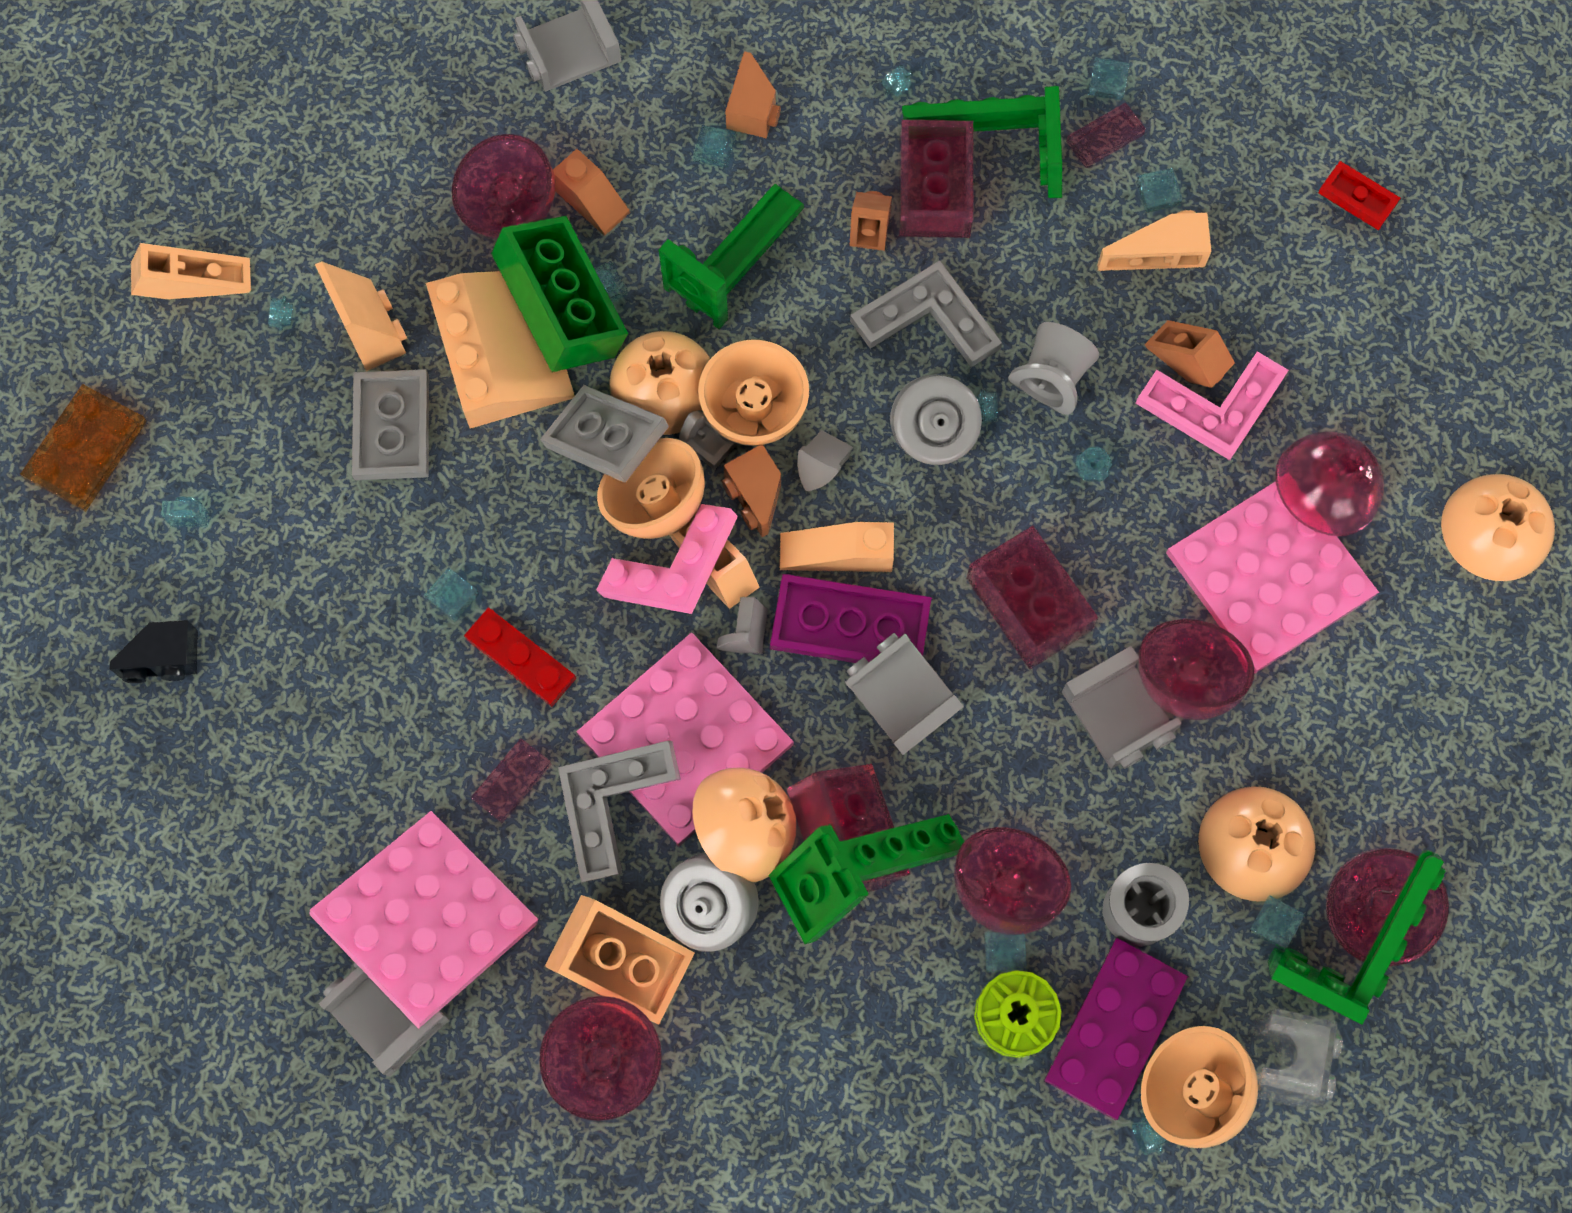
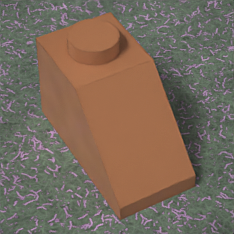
(752, 100)
(589, 192)
(870, 220)
(1192, 352)

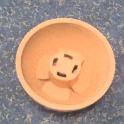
(753, 375)
(667, 391)
(659, 493)
(1497, 543)
(744, 822)
(1241, 855)
(1199, 1088)

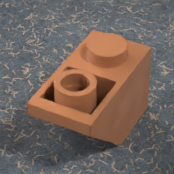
(757, 486)

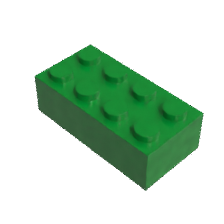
(559, 293)

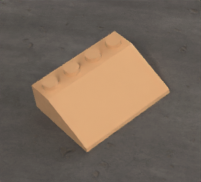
(492, 349)

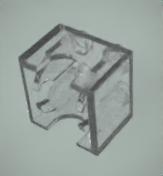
(1305, 1058)

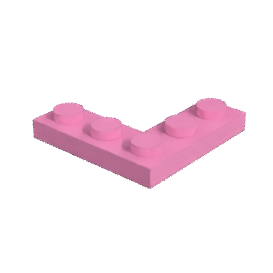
(1211, 425)
(682, 583)

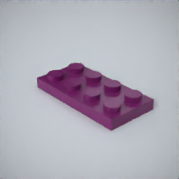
(844, 619)
(1116, 1029)

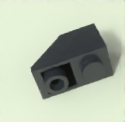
(158, 650)

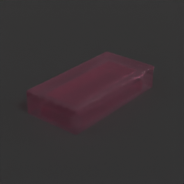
(1105, 135)
(511, 780)

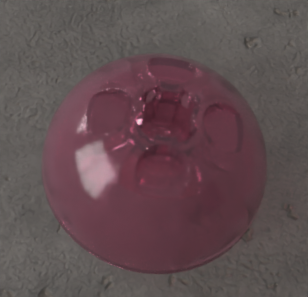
(502, 171)
(1330, 483)
(1194, 669)
(1011, 880)
(1358, 923)
(587, 1039)

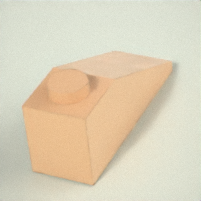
(1171, 242)
(187, 273)
(839, 548)
(731, 574)

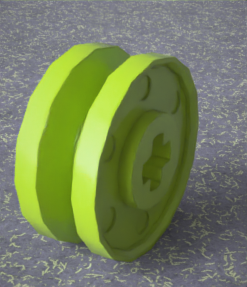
(1039, 1024)

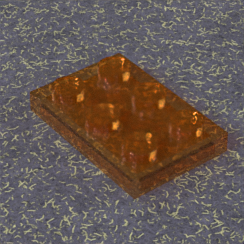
(83, 447)

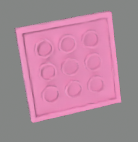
(1270, 576)
(704, 713)
(424, 918)

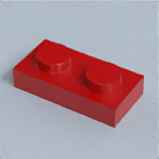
(1359, 195)

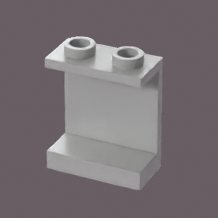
(568, 46)
(902, 692)
(1119, 710)
(377, 1021)

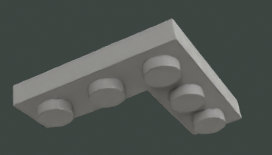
(935, 293)
(587, 807)

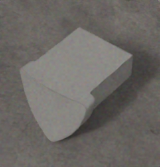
(705, 440)
(821, 460)
(749, 629)

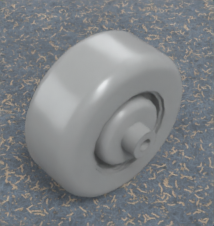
(936, 419)
(707, 905)

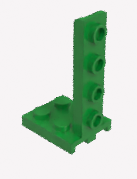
(1007, 114)
(707, 284)
(826, 875)
(1328, 985)

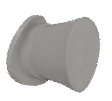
(1055, 366)
(1145, 904)

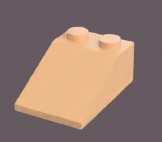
(364, 315)
(619, 958)

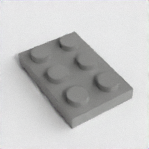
(390, 425)
(604, 433)

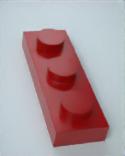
(520, 657)

